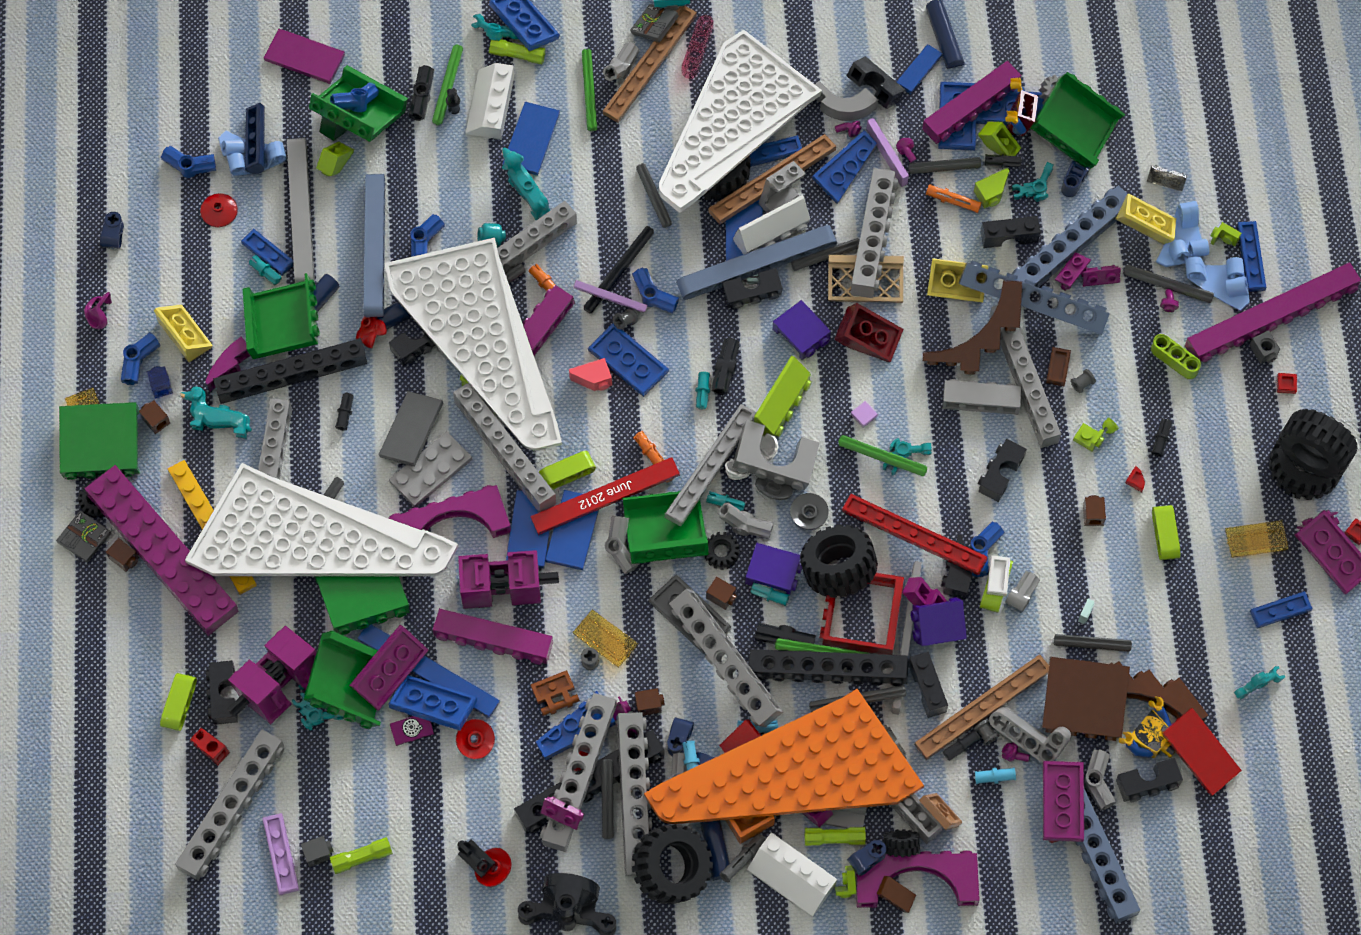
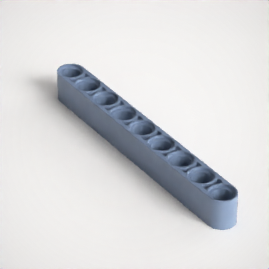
(374, 245)
(756, 262)

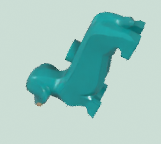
(524, 184)
(213, 416)

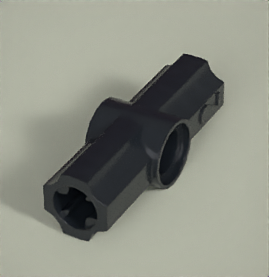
(420, 101)
(725, 366)
(771, 633)

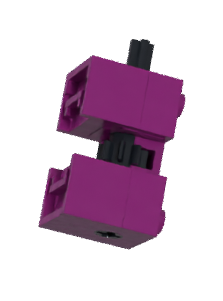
(516, 577)
(261, 683)

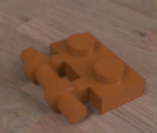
(553, 687)

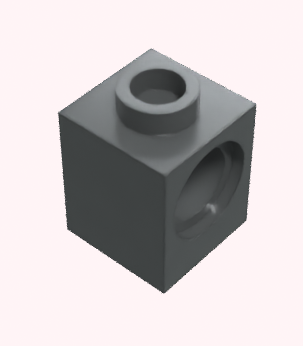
(1264, 340)
(317, 851)

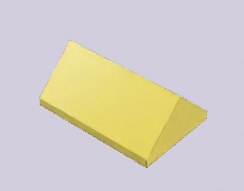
(1147, 219)
(945, 281)
(183, 331)

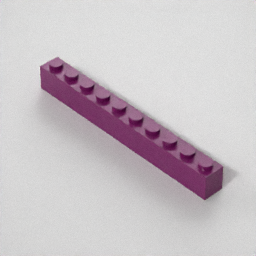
(1273, 312)

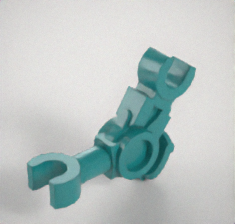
(492, 30)
(1037, 188)
(905, 449)
(1259, 681)
(313, 715)

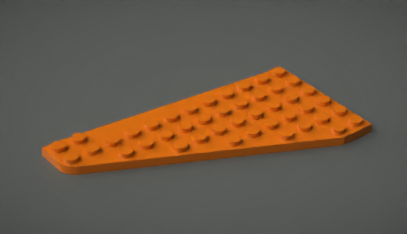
(810, 765)

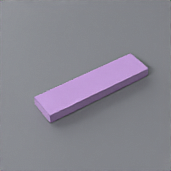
(887, 152)
(609, 296)
(280, 854)

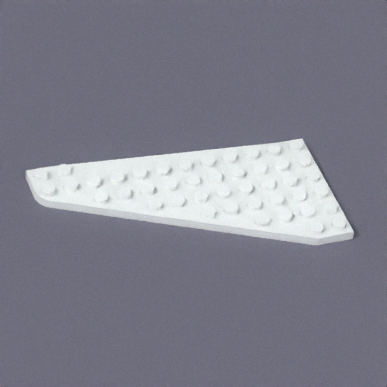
(738, 110)
(473, 319)
(291, 531)

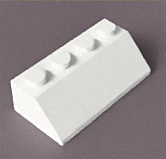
(490, 101)
(773, 226)
(792, 874)

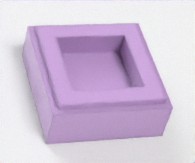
(864, 414)

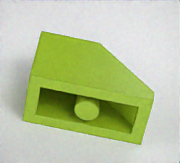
(999, 139)
(334, 158)
(991, 188)

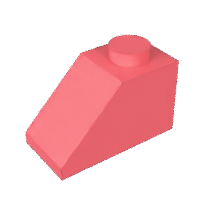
(592, 375)

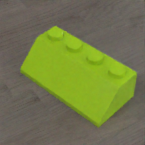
(783, 397)

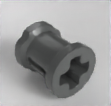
(622, 319)
(1083, 381)
(589, 652)
(986, 732)

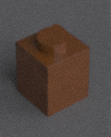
(154, 416)
(1094, 511)
(122, 555)
(721, 593)
(649, 702)

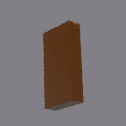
(1058, 366)
(896, 894)

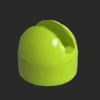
(1111, 426)

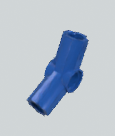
(356, 99)
(178, 161)
(427, 231)
(646, 286)
(131, 366)
(986, 539)

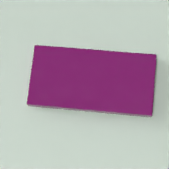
(304, 56)
(1332, 551)
(389, 667)
(1063, 801)

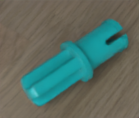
(265, 270)
(702, 390)
(719, 500)
(769, 594)

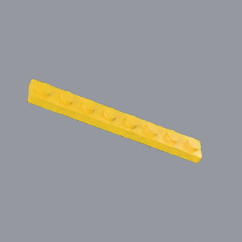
(202, 511)

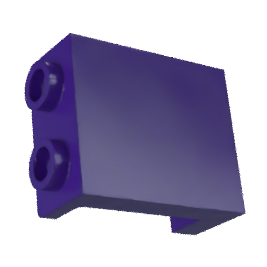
(802, 329)
(774, 568)
(938, 622)

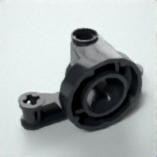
(568, 897)

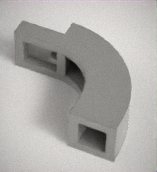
(846, 108)

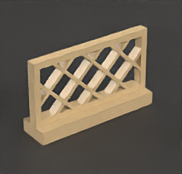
(848, 262)

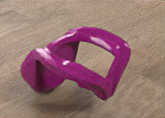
(95, 316)

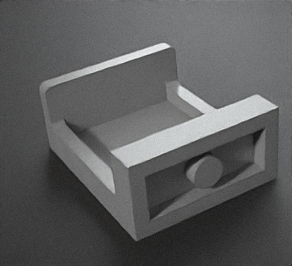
(779, 188)

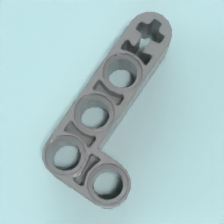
(1028, 731)

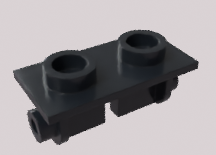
(475, 857)

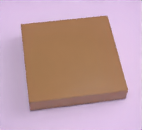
(940, 811)

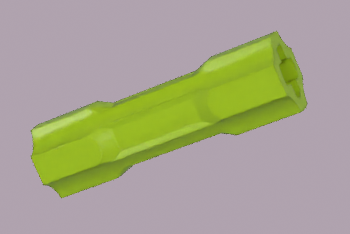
(519, 51)
(821, 836)
(347, 860)

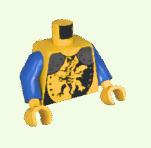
(1147, 737)

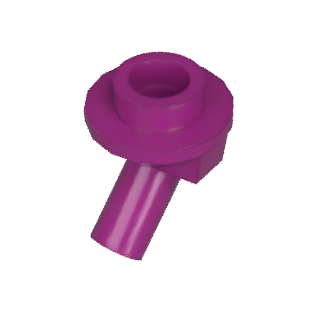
(853, 128)
(905, 146)
(1168, 303)
(1009, 753)

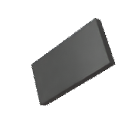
(411, 428)
(669, 592)

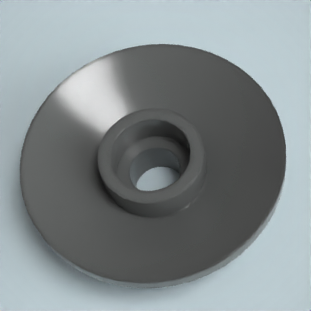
(773, 490)
(809, 503)

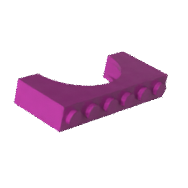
(480, 505)
(957, 870)

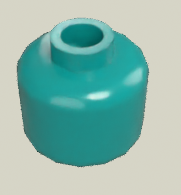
(491, 230)

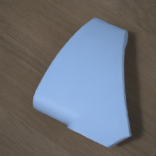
(234, 149)
(1187, 237)
(1224, 281)

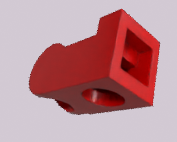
(210, 746)

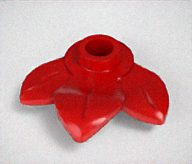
(369, 329)

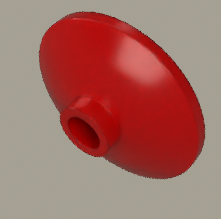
(222, 216)
(484, 739)
(502, 861)

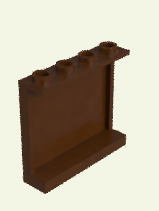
(1085, 697)

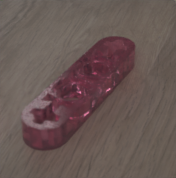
(697, 46)

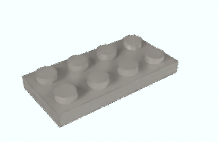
(432, 470)

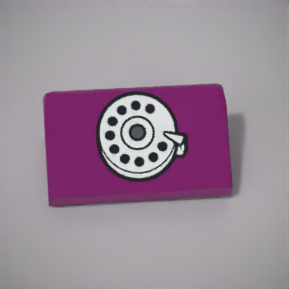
(410, 730)

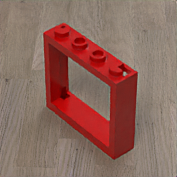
(879, 579)

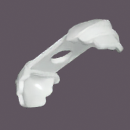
(768, 448)

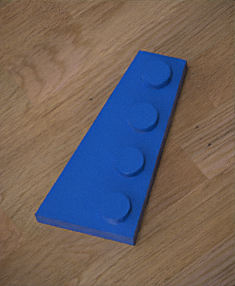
(842, 168)
(561, 736)

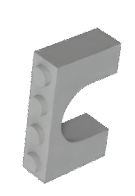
(750, 459)

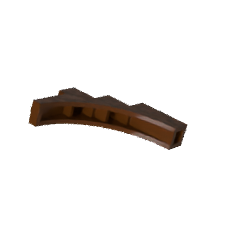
(969, 353)
(1175, 694)

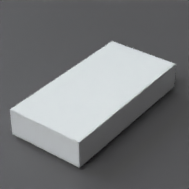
(998, 575)

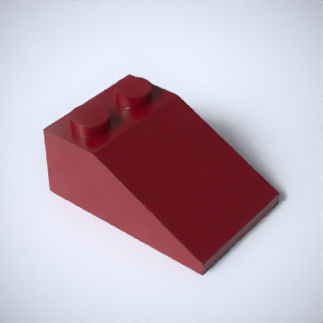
(868, 333)

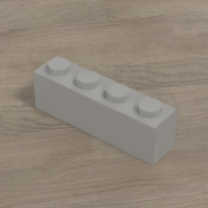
(981, 397)

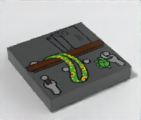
(654, 23)
(83, 536)

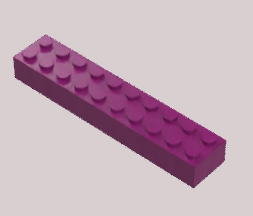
(161, 550)

